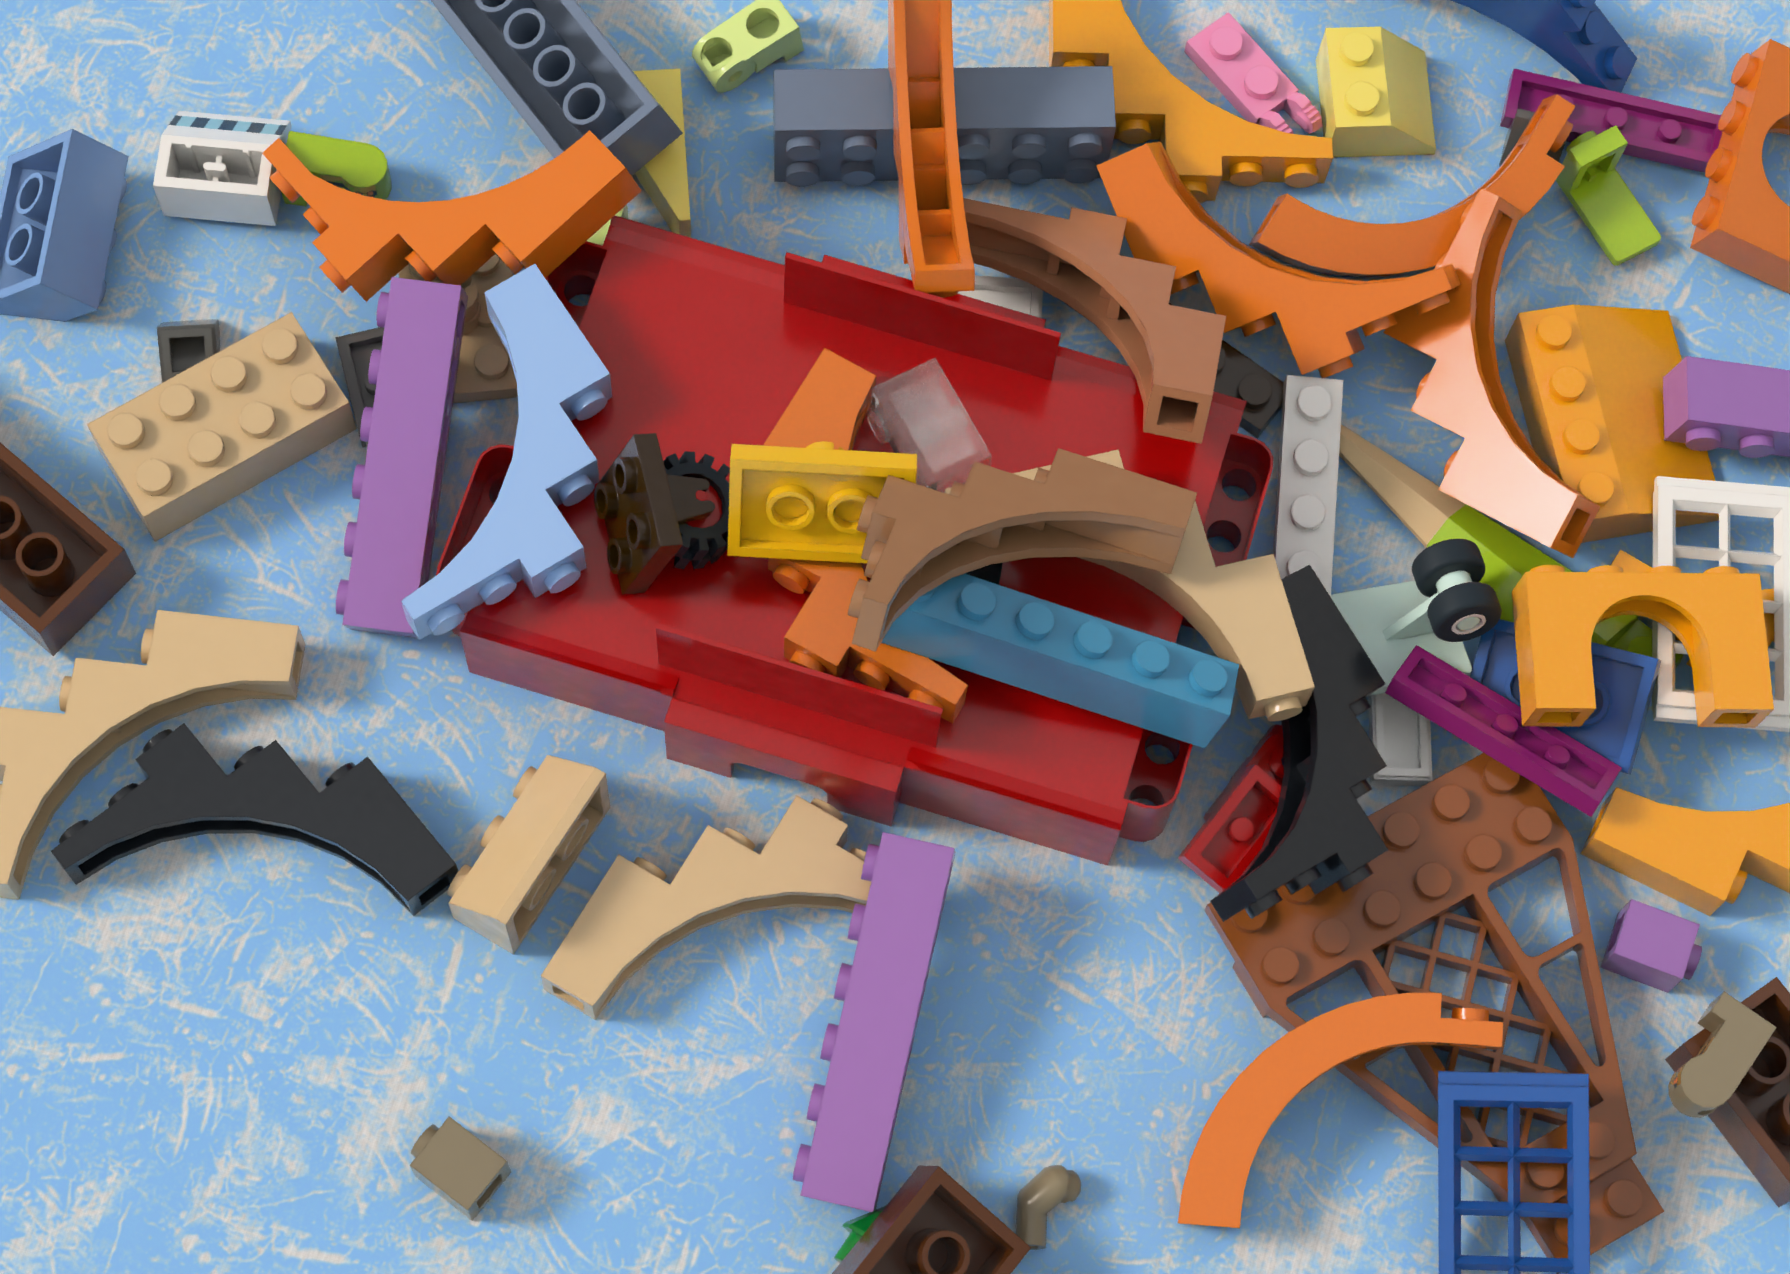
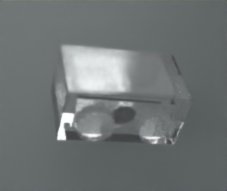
(926, 418)

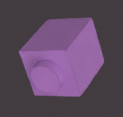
(1652, 946)

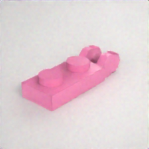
(1249, 77)

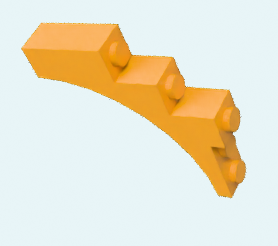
(1154, 105)
(1691, 852)

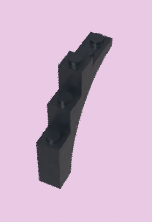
(1328, 757)
(270, 796)

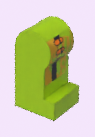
(343, 163)

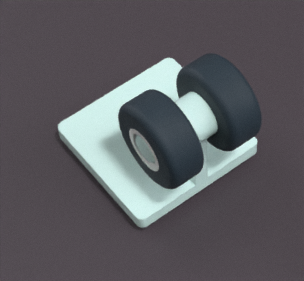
(1432, 612)

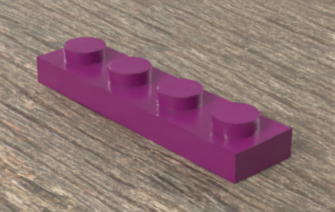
(1650, 127)
(1496, 729)

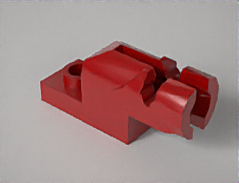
(1239, 816)

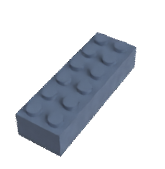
(562, 75)
(1008, 121)

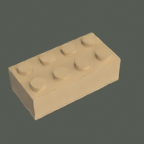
(223, 426)

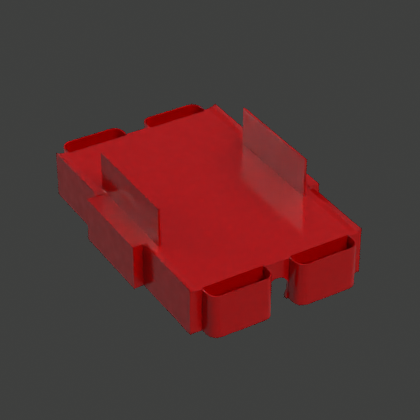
(710, 358)

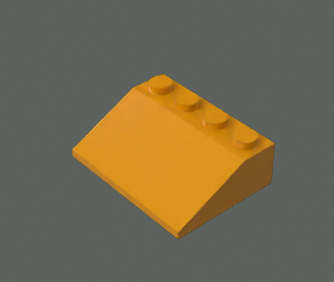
(1598, 408)

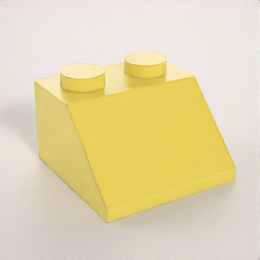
(1374, 94)

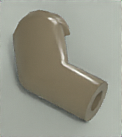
(1039, 1197)

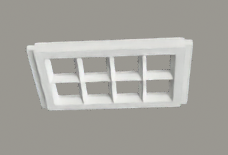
(1726, 500)

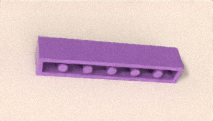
(404, 453)
(876, 1023)

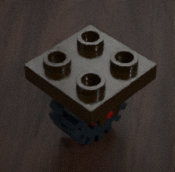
(661, 512)

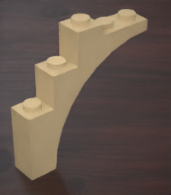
(107, 703)
(641, 914)

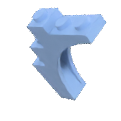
(550, 463)

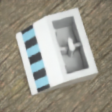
(217, 169)

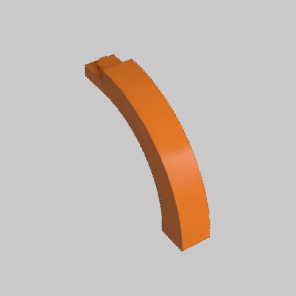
(1360, 249)
(1259, 1094)

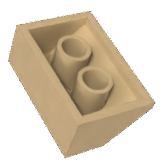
(529, 850)

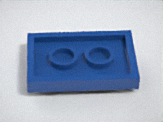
(1621, 686)

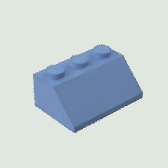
(58, 226)

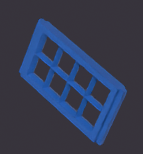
(1513, 1091)

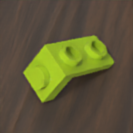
(1603, 196)

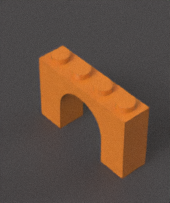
(1741, 214)

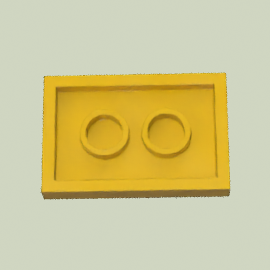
(805, 499)

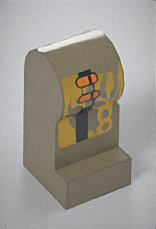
(1723, 1060)

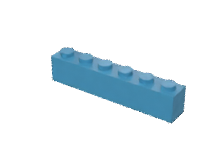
(1070, 657)

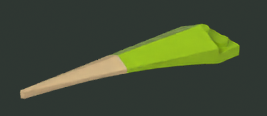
(1439, 517)

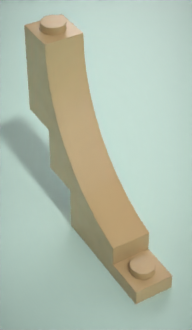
(1236, 610)

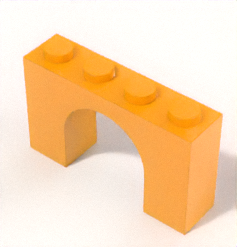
(1710, 612)

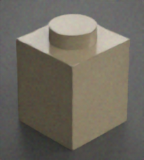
(458, 1166)

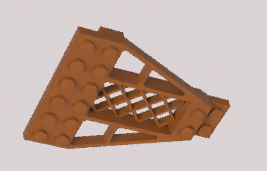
(1446, 853)

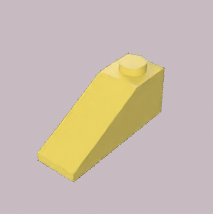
(666, 174)

